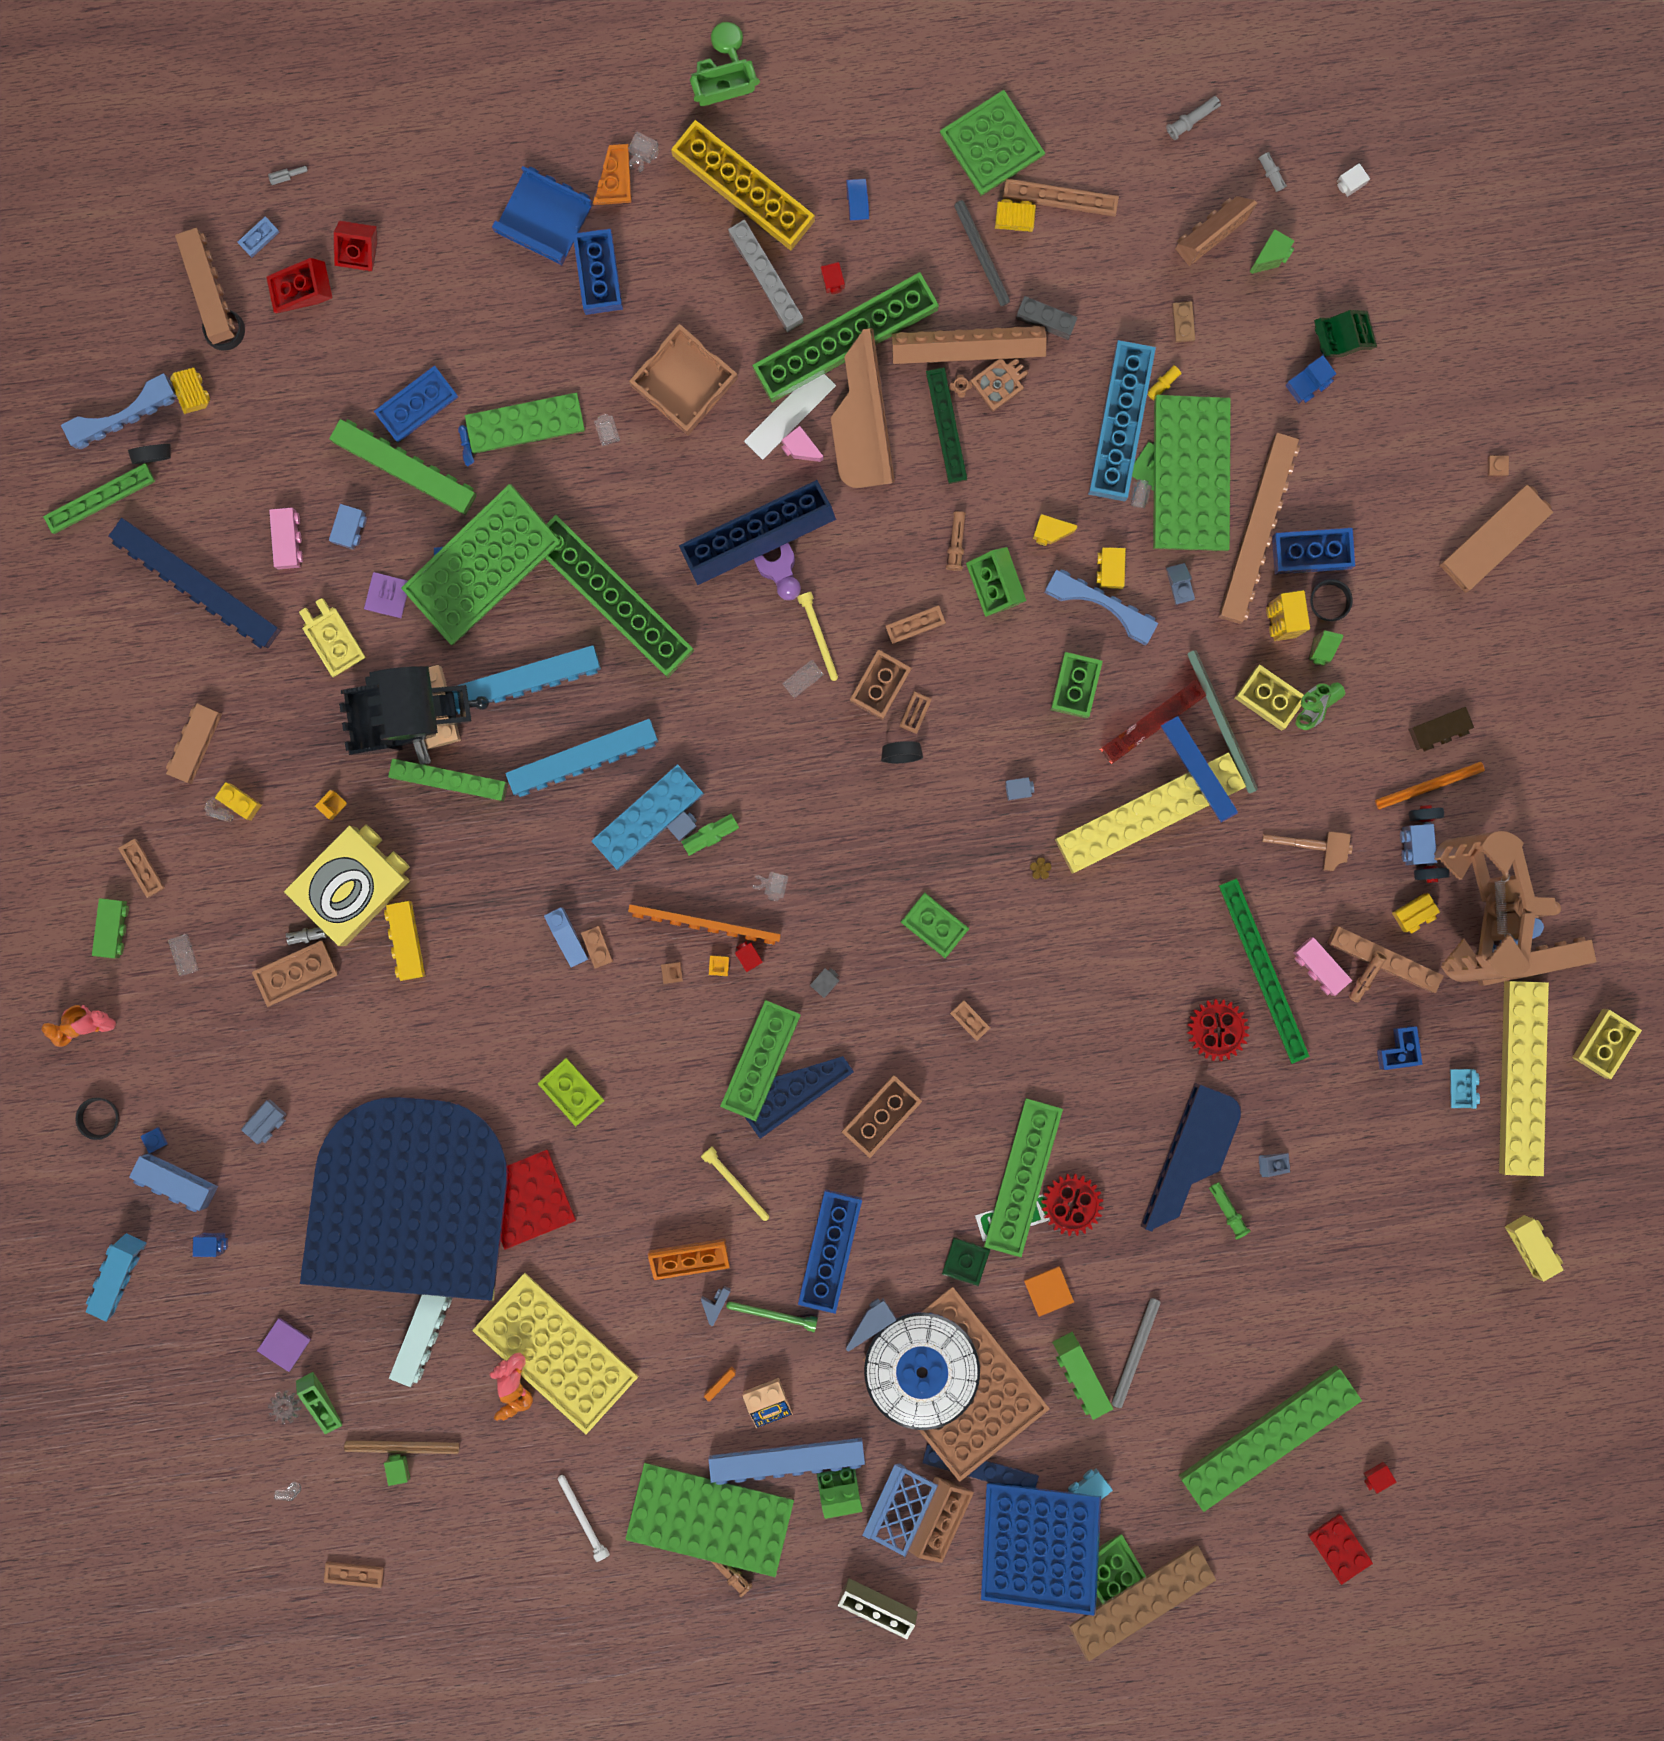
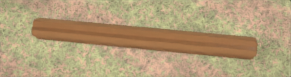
(402, 1447)

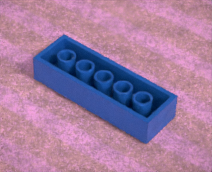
(830, 1251)

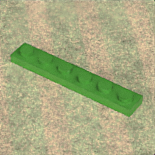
(99, 498)

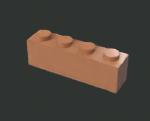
(194, 743)

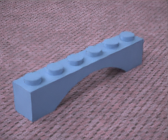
(154, 395)
(1136, 625)

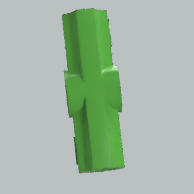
(710, 834)

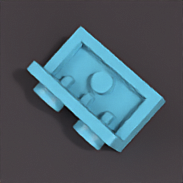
(1463, 1088)

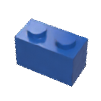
(209, 1244)

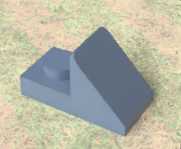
(1180, 583)
(1274, 1164)
(713, 1309)

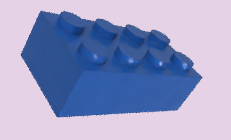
(597, 271)
(1313, 551)

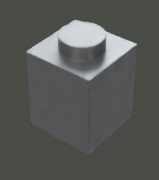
(825, 982)

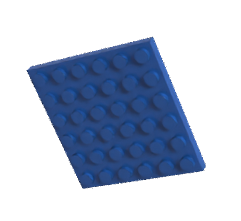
(1041, 1548)

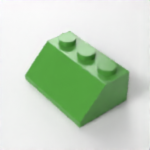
(996, 581)

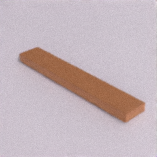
(1061, 197)

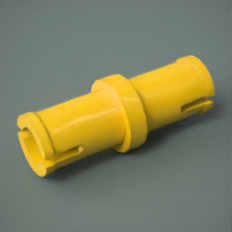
(1164, 382)

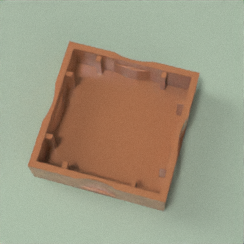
(683, 380)

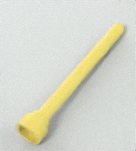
(806, 601)
(711, 1156)

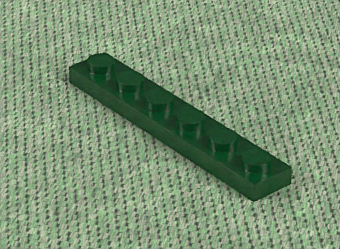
(946, 425)

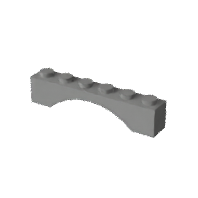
(766, 276)

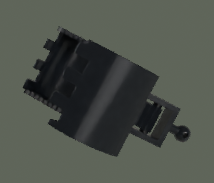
(401, 709)

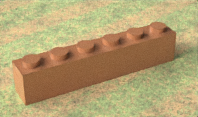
(205, 286)
(1555, 958)
(1395, 963)

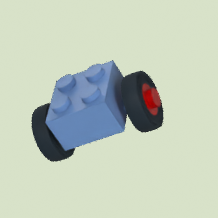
(1420, 844)

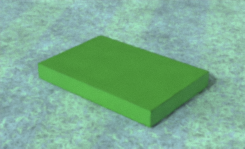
(934, 925)

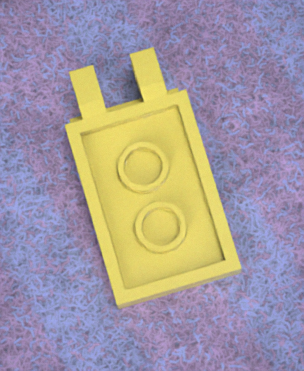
(331, 639)

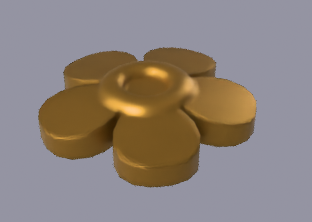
(1040, 869)

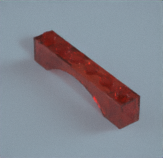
(1152, 722)

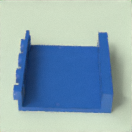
(543, 215)

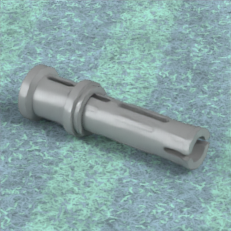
(1186, 121)

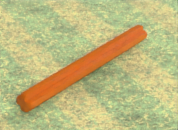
(1429, 785)

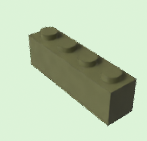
(877, 1608)

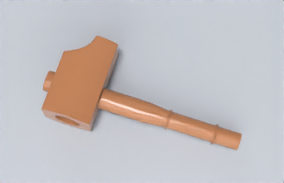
(1335, 847)

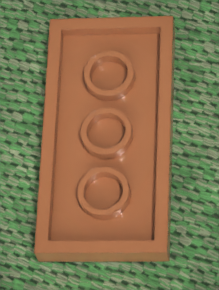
(295, 973)

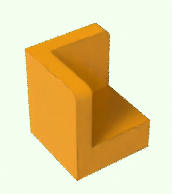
(331, 804)

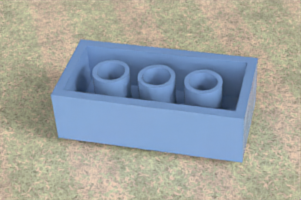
(173, 1182)

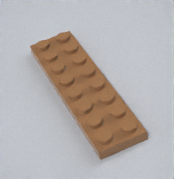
(1142, 1603)

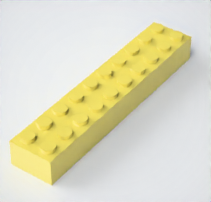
(1143, 816)
(1523, 1078)

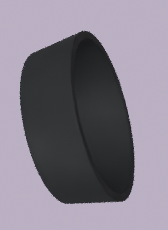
(235, 342)
(150, 453)
(1349, 599)
(901, 752)
(80, 1124)

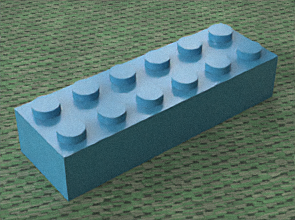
(647, 817)

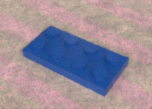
(416, 404)

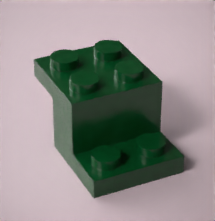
(1345, 333)

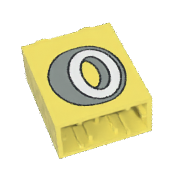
(349, 884)

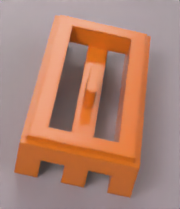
(719, 1384)

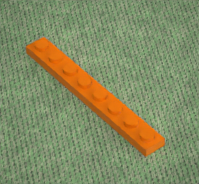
(695, 923)

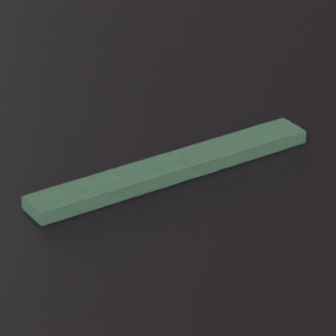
(1222, 721)

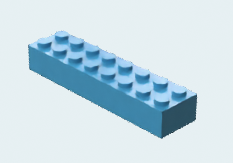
(1121, 420)

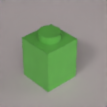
(397, 1470)

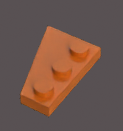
(615, 179)

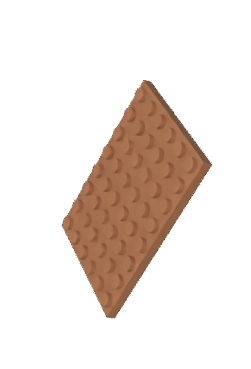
(1002, 1403)

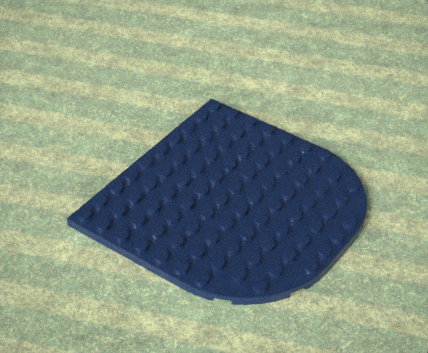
(407, 1202)

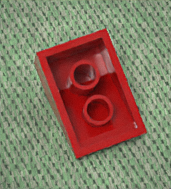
(299, 286)

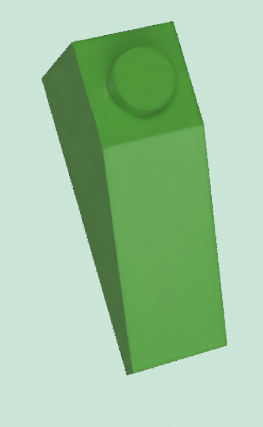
(1325, 647)
(317, 1402)

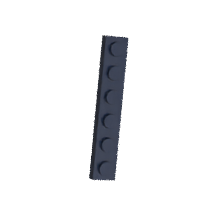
(988, 1471)

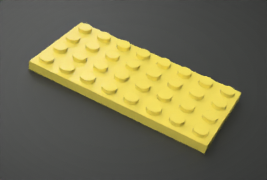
(559, 1353)

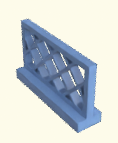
(885, 1502)

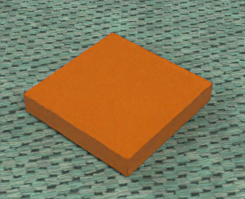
(1048, 1291)

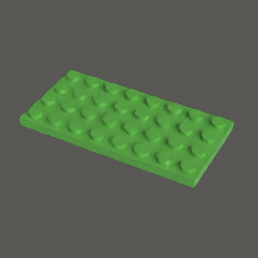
(1191, 473)
(481, 564)
(709, 1520)

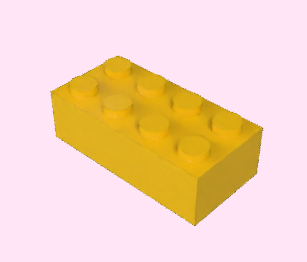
(1288, 616)

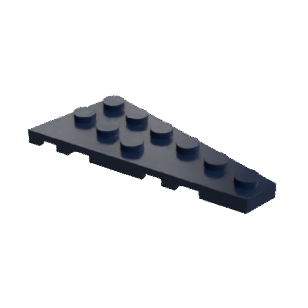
(797, 1090)

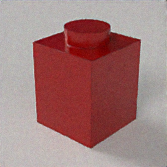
(832, 278)
(748, 956)
(1379, 1478)

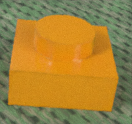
(718, 965)

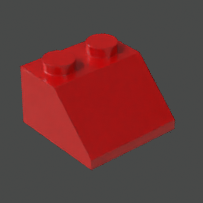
(355, 245)

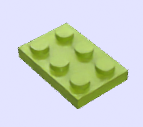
(571, 1092)

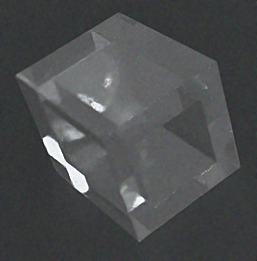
(607, 429)

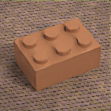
(880, 684)

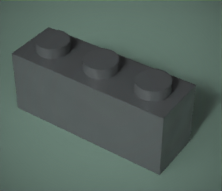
(1040, 315)

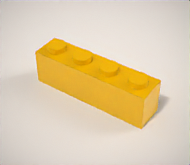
(405, 941)

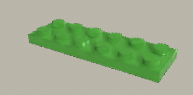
(524, 423)
(760, 1060)

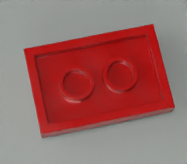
(1340, 1549)

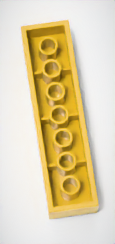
(743, 185)

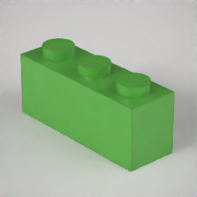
(110, 928)

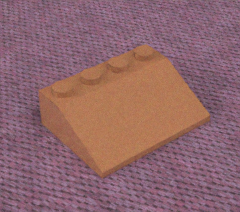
(1215, 229)

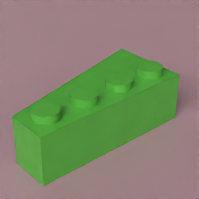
(1082, 1375)

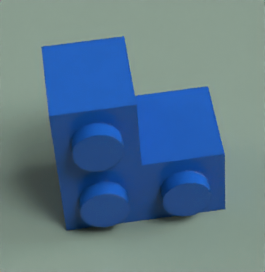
(1315, 377)
(1406, 1052)

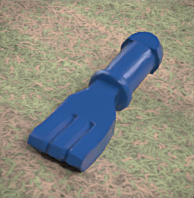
(467, 455)

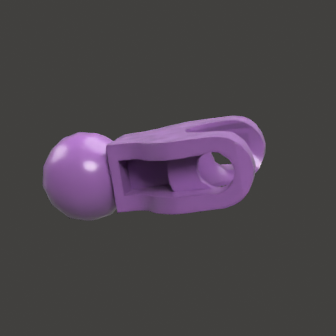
(781, 573)

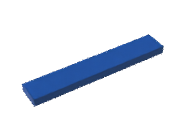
(1199, 769)

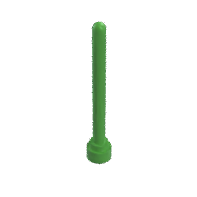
(808, 1322)

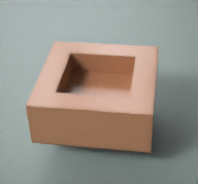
(1498, 465)
(671, 973)

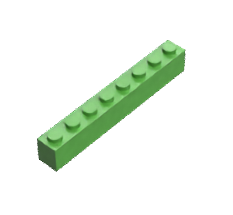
(402, 466)

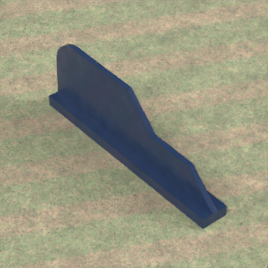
(1195, 1152)

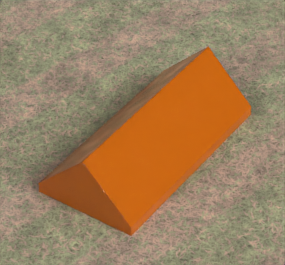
(689, 1259)

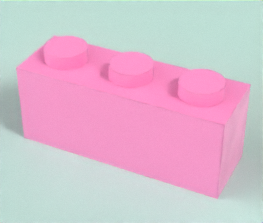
(285, 538)
(1321, 967)

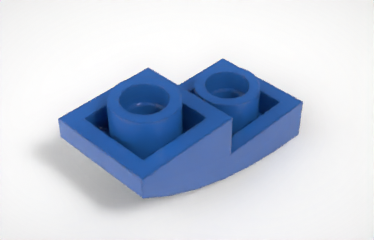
(857, 199)

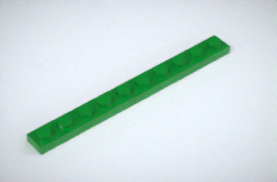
(1263, 971)

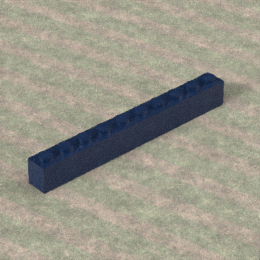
(194, 583)

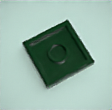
(966, 1261)

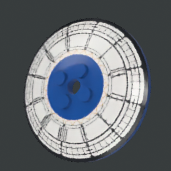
(914, 1343)

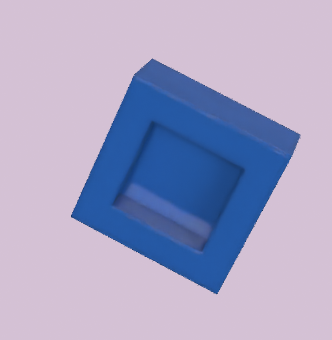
(154, 1140)

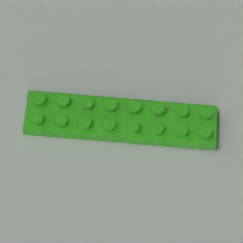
(1023, 1177)

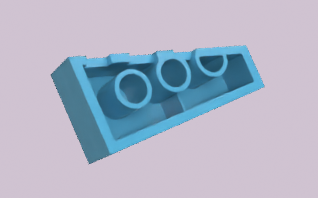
(114, 1276)

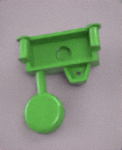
(728, 81)

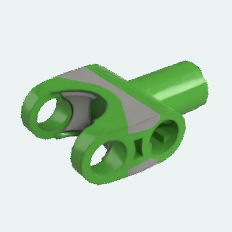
(1319, 699)

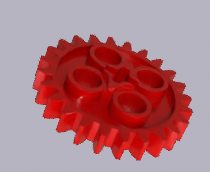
(1235, 1028)
(1088, 1210)

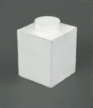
(1353, 180)

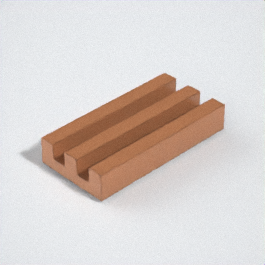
(909, 727)

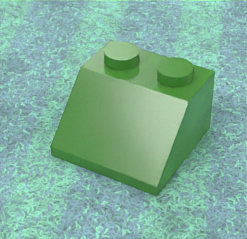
(1274, 252)

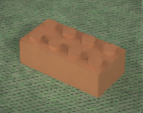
(881, 1116)

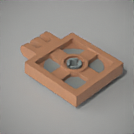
(999, 382)

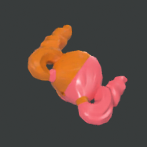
(77, 1022)
(509, 1387)

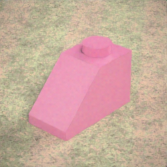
(800, 446)

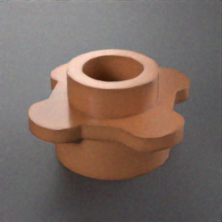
(955, 386)

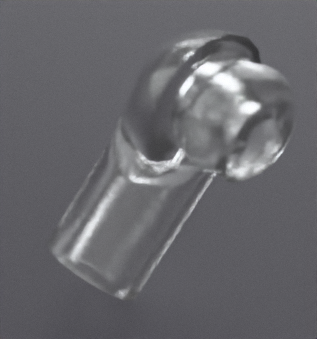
(288, 1494)

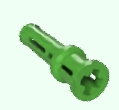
(1233, 1218)

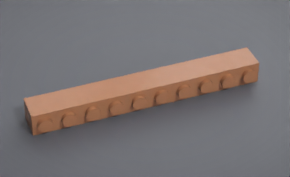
(1258, 528)

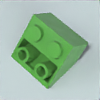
(839, 1493)

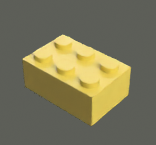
(1270, 697)
(1606, 1043)
(1534, 1248)

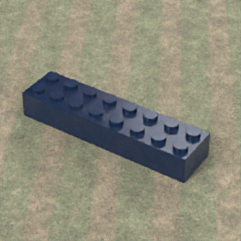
(757, 532)

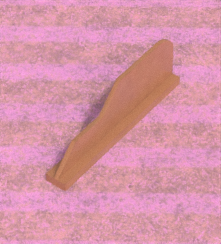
(861, 422)

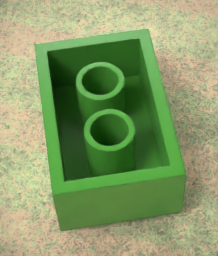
(1076, 685)

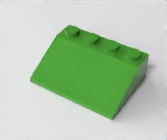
(1116, 1569)

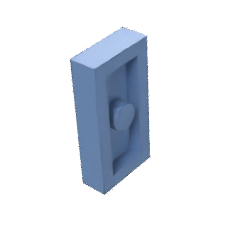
(258, 237)

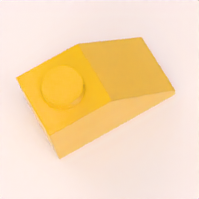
(1052, 530)

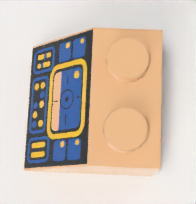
(767, 1403)

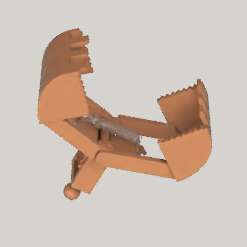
(1516, 908)

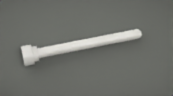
(599, 1551)

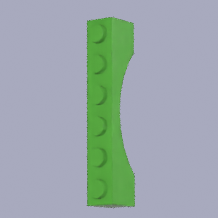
(448, 780)

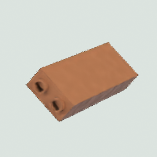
(1496, 538)

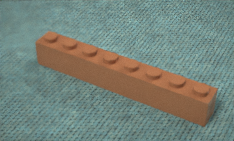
(969, 345)

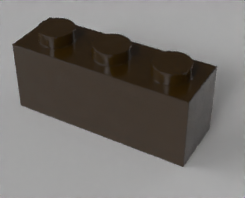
(1441, 729)

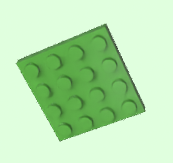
(992, 143)

